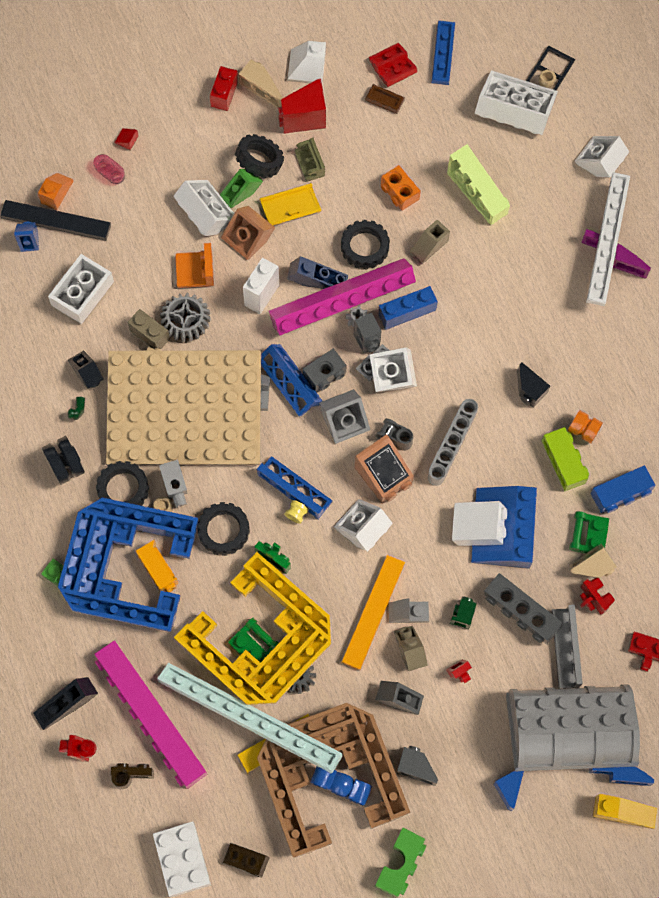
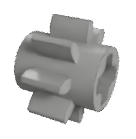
(356, 312)

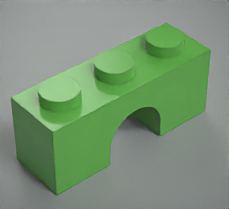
(410, 846)

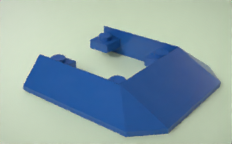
(90, 551)

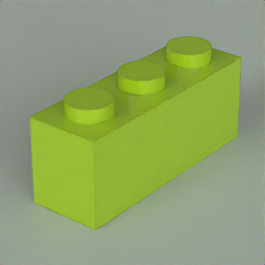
(565, 459)

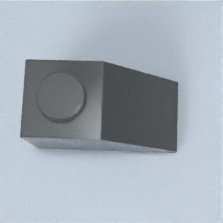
(399, 697)
(416, 766)

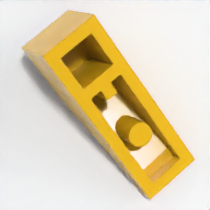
(624, 811)

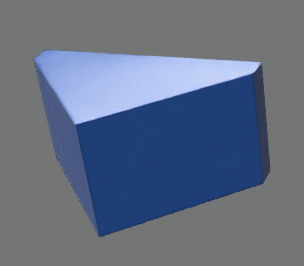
(509, 787)

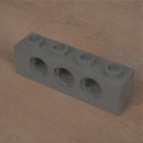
(501, 586)

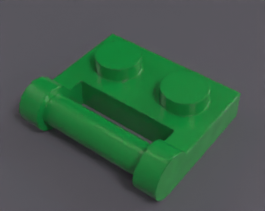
(596, 532)
(243, 641)

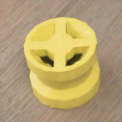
(296, 512)

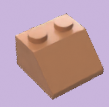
(247, 231)

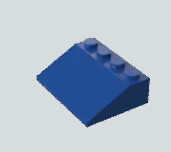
(519, 525)

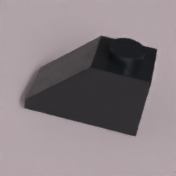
(86, 369)
(530, 385)

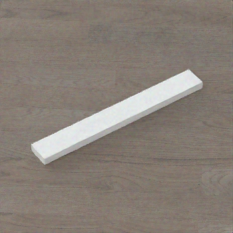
(608, 239)

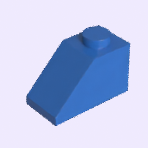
(27, 236)

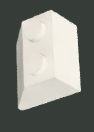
(602, 155)
(393, 370)
(363, 524)

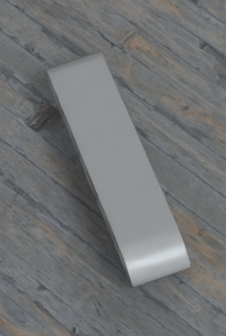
(452, 450)

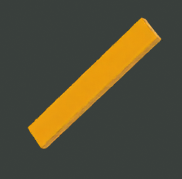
(373, 612)

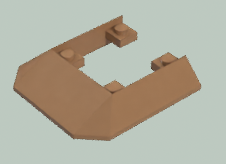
(359, 739)

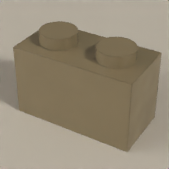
(148, 330)

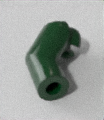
(79, 409)

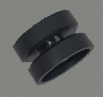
(64, 459)

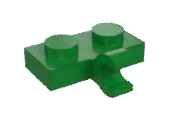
(271, 554)

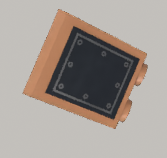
(383, 469)

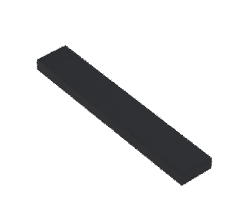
(56, 220)

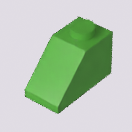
(240, 187)

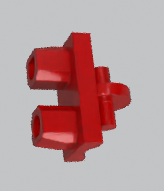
(592, 598)
(78, 748)

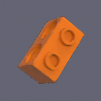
(403, 186)

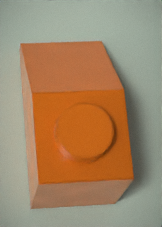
(54, 190)

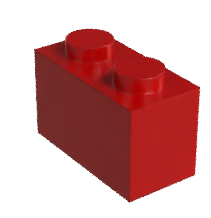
(224, 88)

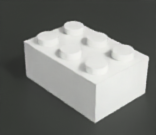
(81, 288)
(181, 859)

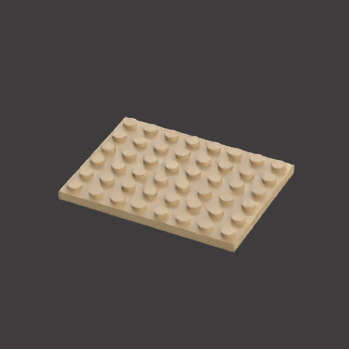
(184, 407)

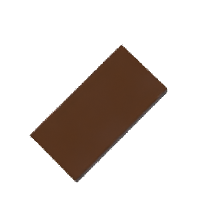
(385, 99)

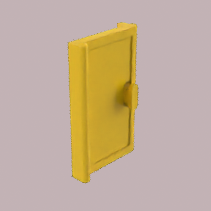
(294, 202)

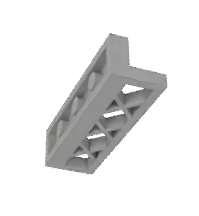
(567, 649)

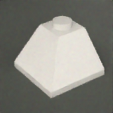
(307, 62)

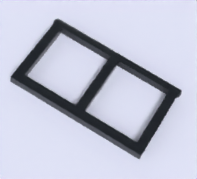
(538, 66)

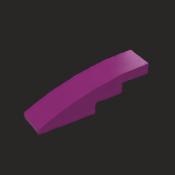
(623, 260)

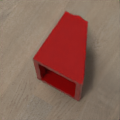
(303, 109)

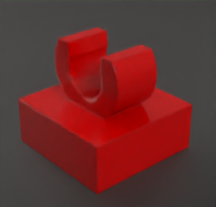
(460, 670)

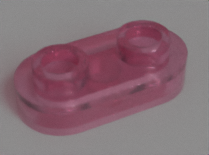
(110, 170)

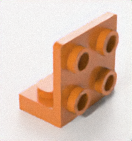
(195, 268)

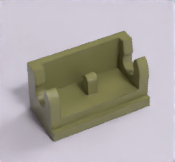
(310, 160)

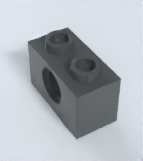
(329, 361)

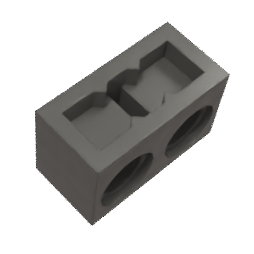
(367, 333)

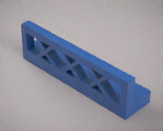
(295, 376)
(291, 490)

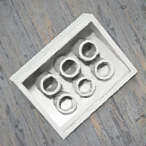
(515, 103)

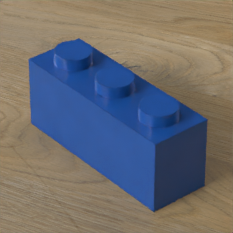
(407, 307)
(623, 490)

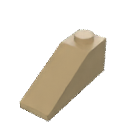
(257, 79)

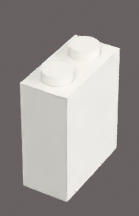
(261, 285)
(479, 523)

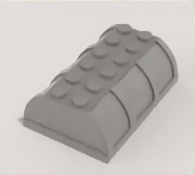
(573, 728)

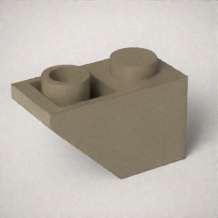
(430, 241)
(411, 648)

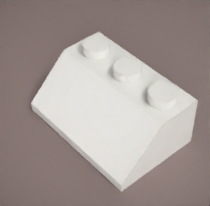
(204, 206)

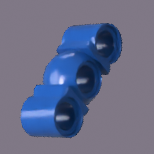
(342, 785)

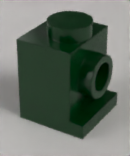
(464, 613)

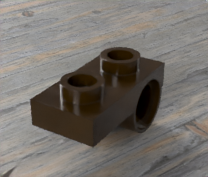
(140, 771)
(246, 860)

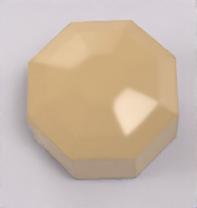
(547, 78)

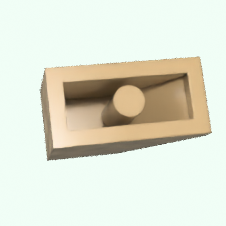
(594, 563)

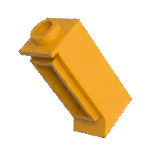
(157, 567)

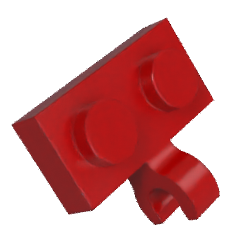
(646, 647)

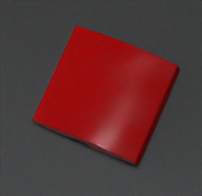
(393, 64)

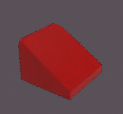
(127, 138)

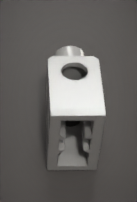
(173, 475)

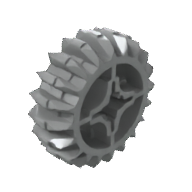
(171, 313)

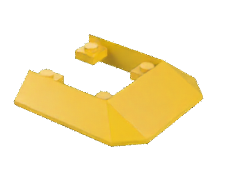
(305, 641)

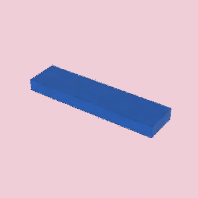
(443, 52)

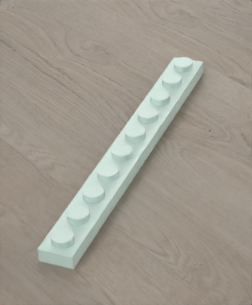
(250, 718)

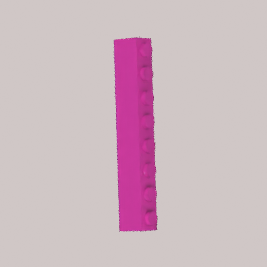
(342, 296)
(151, 715)

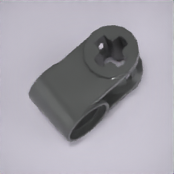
(395, 432)

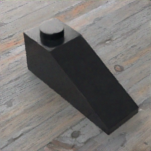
(65, 702)

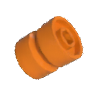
(584, 426)

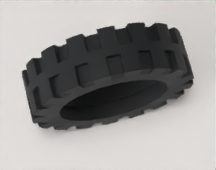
(255, 166)
(365, 227)
(127, 468)
(220, 509)

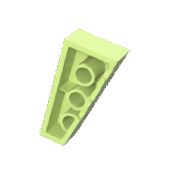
(477, 185)

